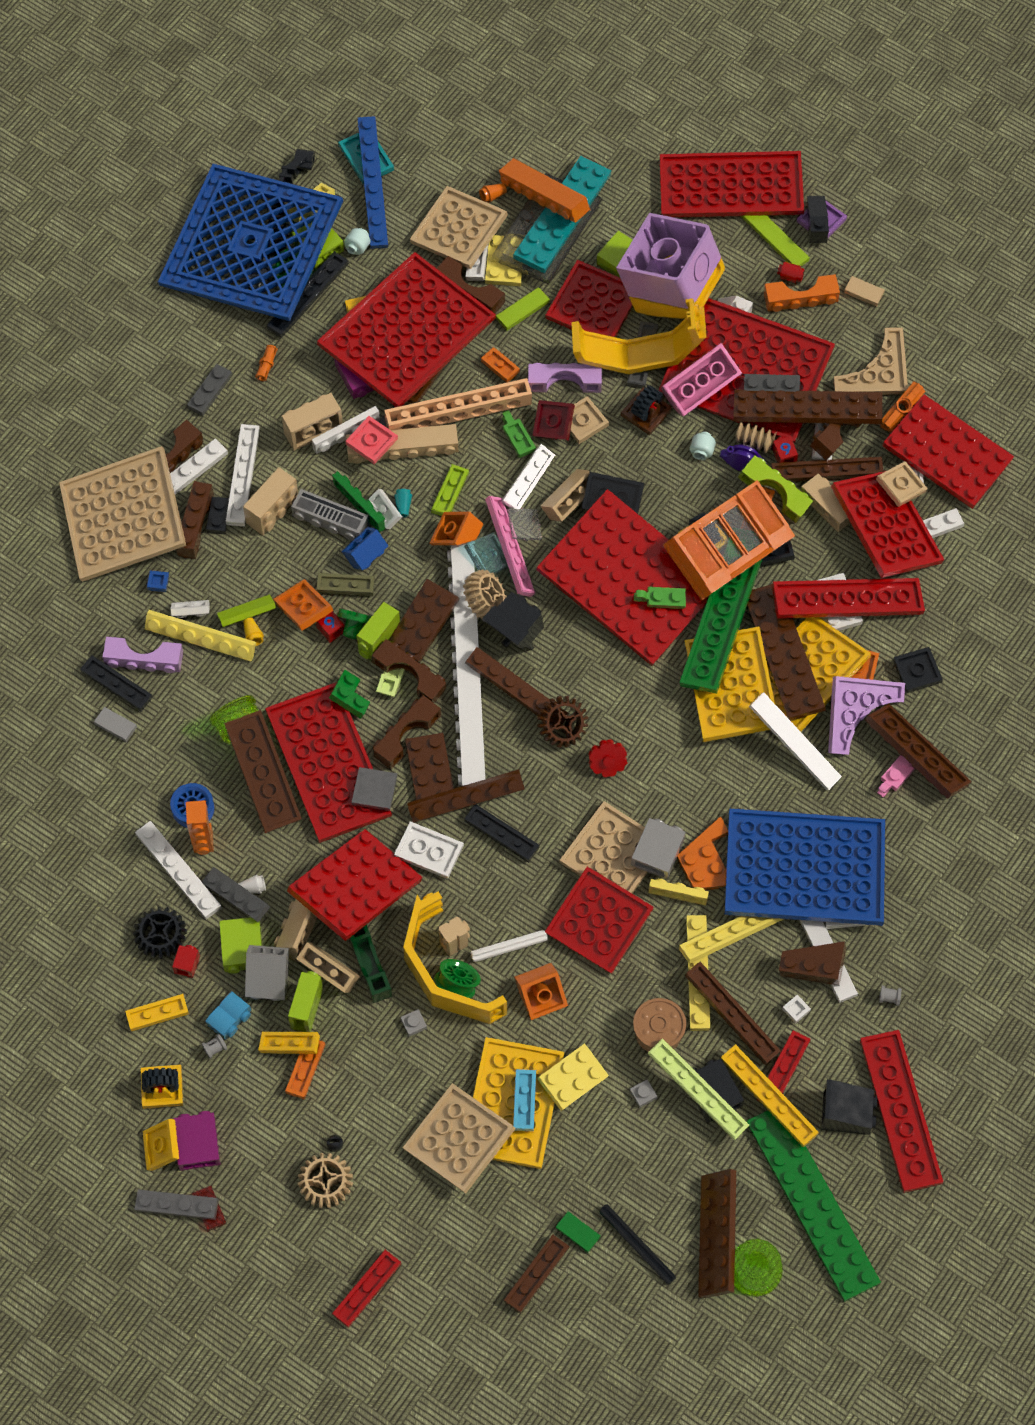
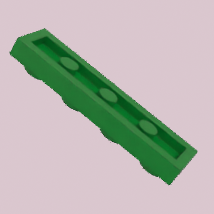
(355, 497)

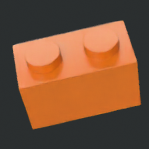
(456, 529)
(541, 991)

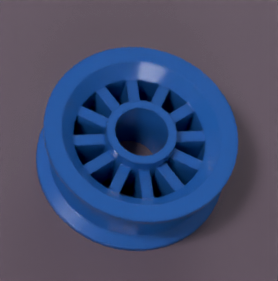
(180, 807)

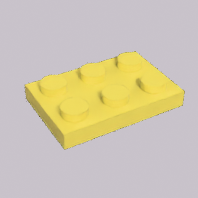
(498, 273)
(572, 1077)

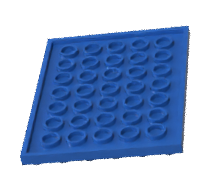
(805, 867)

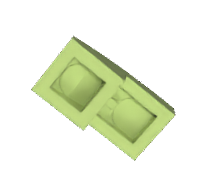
(390, 682)

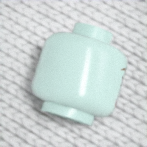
(357, 241)
(702, 446)

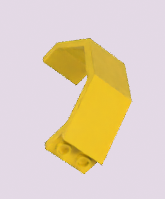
(643, 352)
(438, 997)

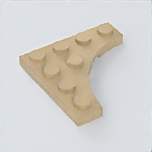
(884, 373)

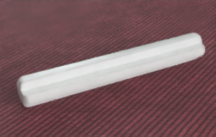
(508, 946)

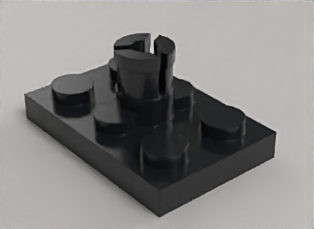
(626, 490)

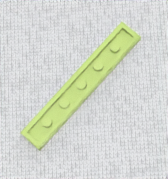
(698, 1089)

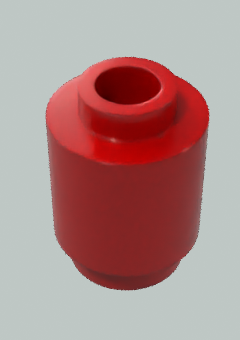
(791, 272)

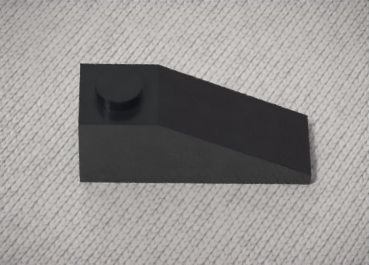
(817, 219)

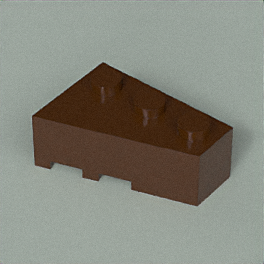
(814, 963)

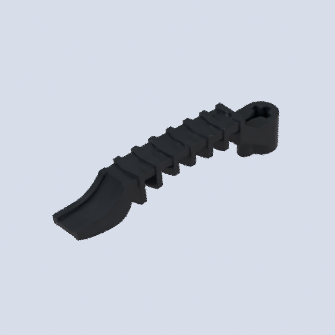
(302, 161)

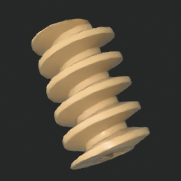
(754, 437)

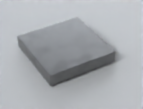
(374, 789)

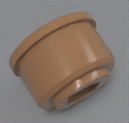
(657, 1021)

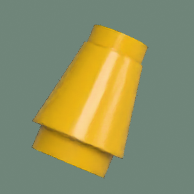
(252, 631)

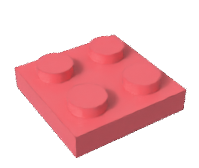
(371, 439)

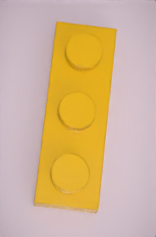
(157, 1012)
(289, 1042)

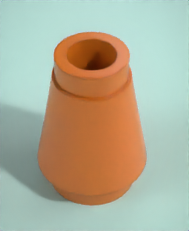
(492, 192)

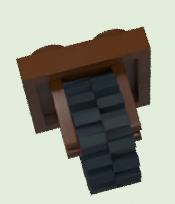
(647, 409)

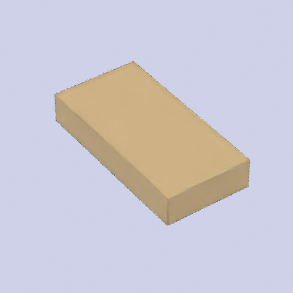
(864, 291)

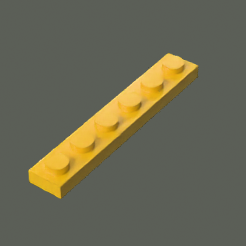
(769, 1095)

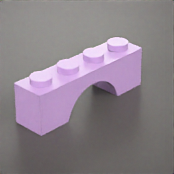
(544, 375)
(165, 658)

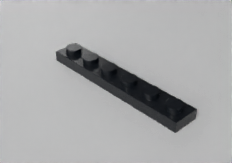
(314, 288)

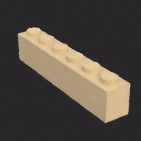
(416, 443)

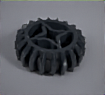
(171, 921)

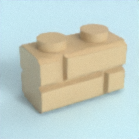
(454, 935)

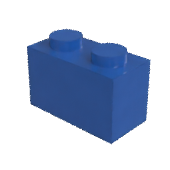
(365, 548)

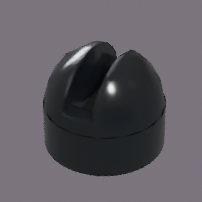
(336, 1146)

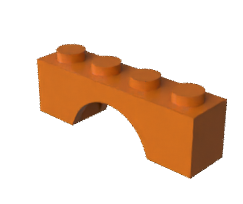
(781, 297)
(199, 827)

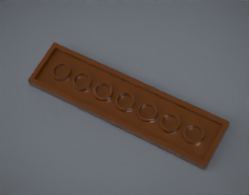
(808, 407)
(785, 657)

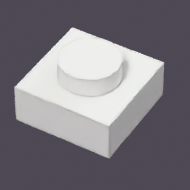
(796, 1009)

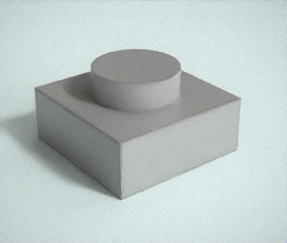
(413, 1022)
(643, 1093)

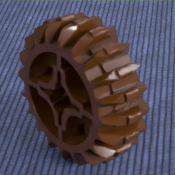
(558, 714)

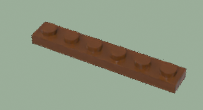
(829, 469)
(509, 683)
(465, 795)
(732, 1013)

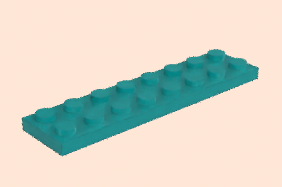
(553, 230)

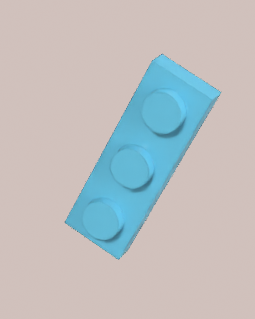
(524, 1100)

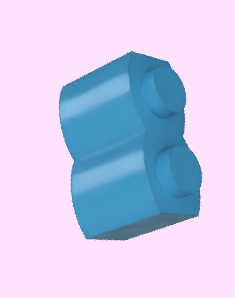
(229, 1015)

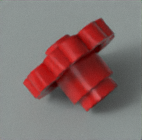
(607, 758)

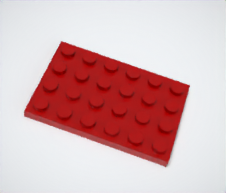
(948, 451)
(890, 534)
(354, 884)

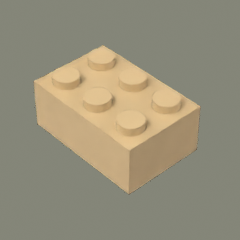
(311, 420)
(270, 501)

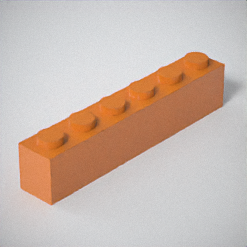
(544, 190)

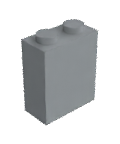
(658, 848)
(266, 972)

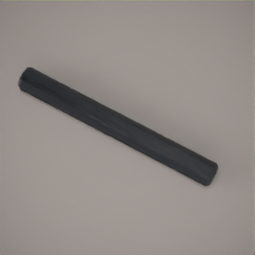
(637, 1244)

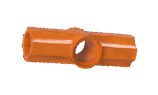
(908, 399)

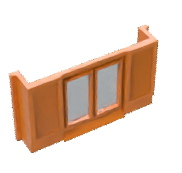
(729, 540)

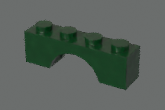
(370, 966)

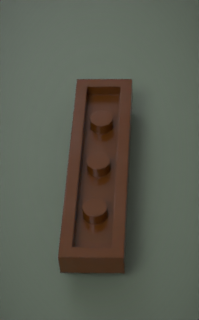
(536, 1274)

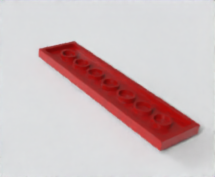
(848, 598)
(901, 1111)

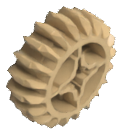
(483, 592)
(317, 1181)

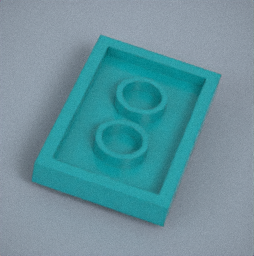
(351, 150)

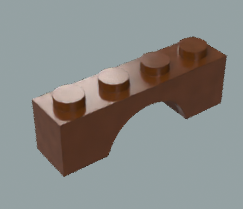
(487, 295)
(187, 440)
(829, 440)
(197, 506)
(391, 657)
(421, 715)

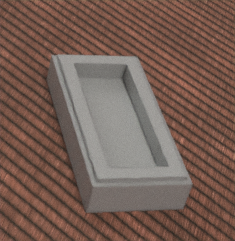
(115, 724)

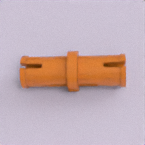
(266, 363)

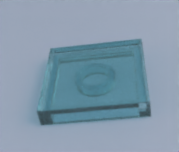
(487, 553)

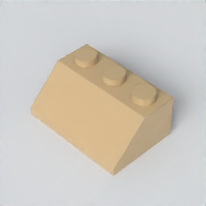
(296, 929)

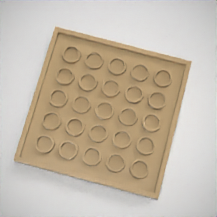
(122, 514)

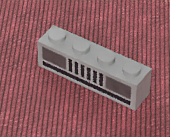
(329, 515)

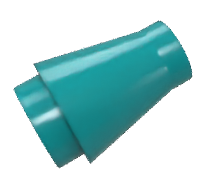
(403, 501)

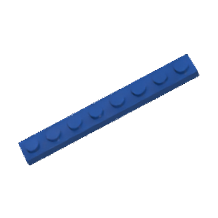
(372, 182)

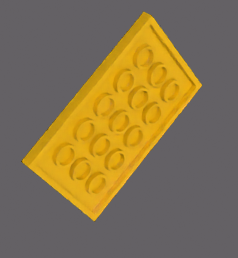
(829, 656)
(744, 679)
(497, 1092)

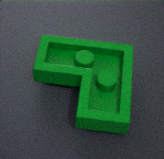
(345, 694)

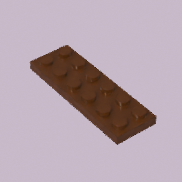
(918, 751)
(262, 771)
(717, 1233)

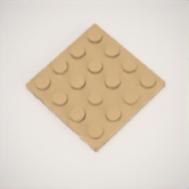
(458, 227)
(607, 848)
(459, 1138)

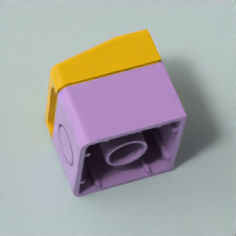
(670, 264)

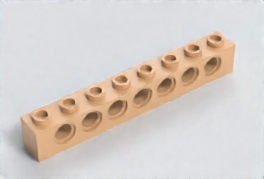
(460, 406)

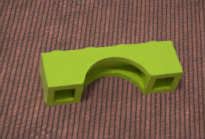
(793, 500)

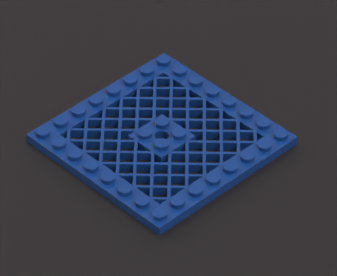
(220, 180)

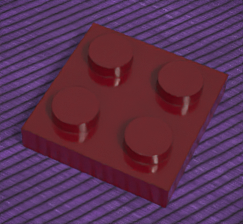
(553, 420)

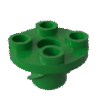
(353, 623)

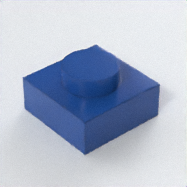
(158, 581)

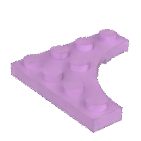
(851, 703)

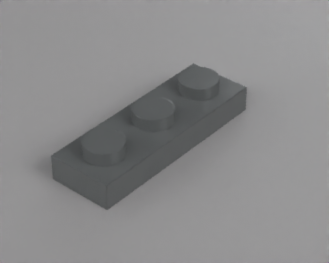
(768, 382)
(209, 390)

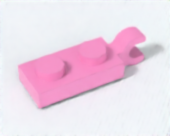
(895, 776)

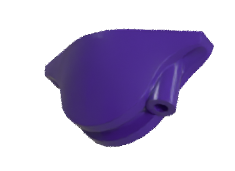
(739, 456)

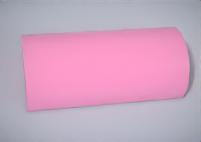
(701, 380)

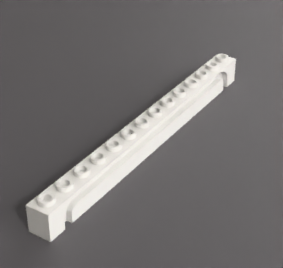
(468, 680)

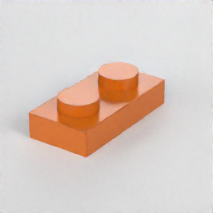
(500, 365)

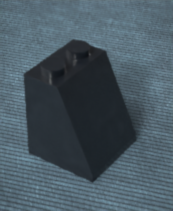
(848, 1108)

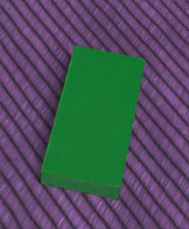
(578, 1232)

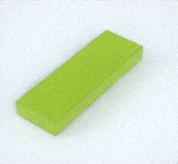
(522, 308)
(450, 490)
(246, 610)

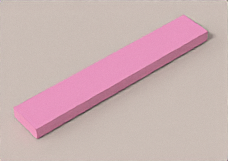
(510, 547)

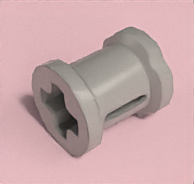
(890, 995)
(214, 1046)

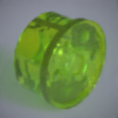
(231, 711)
(757, 1268)

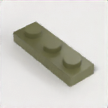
(345, 584)

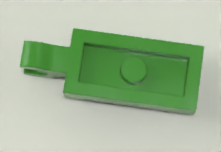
(517, 435)
(662, 597)

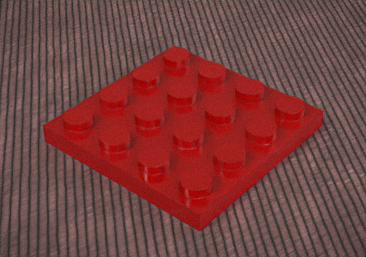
(592, 299)
(599, 920)

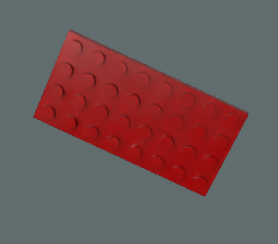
(731, 184)
(323, 760)

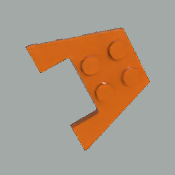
(701, 860)

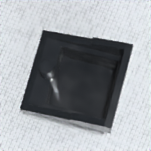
(516, 621)

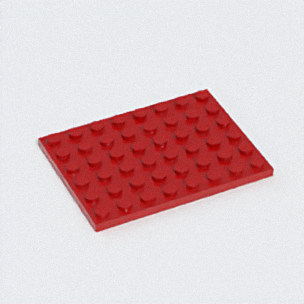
(406, 330)
(757, 348)
(605, 563)

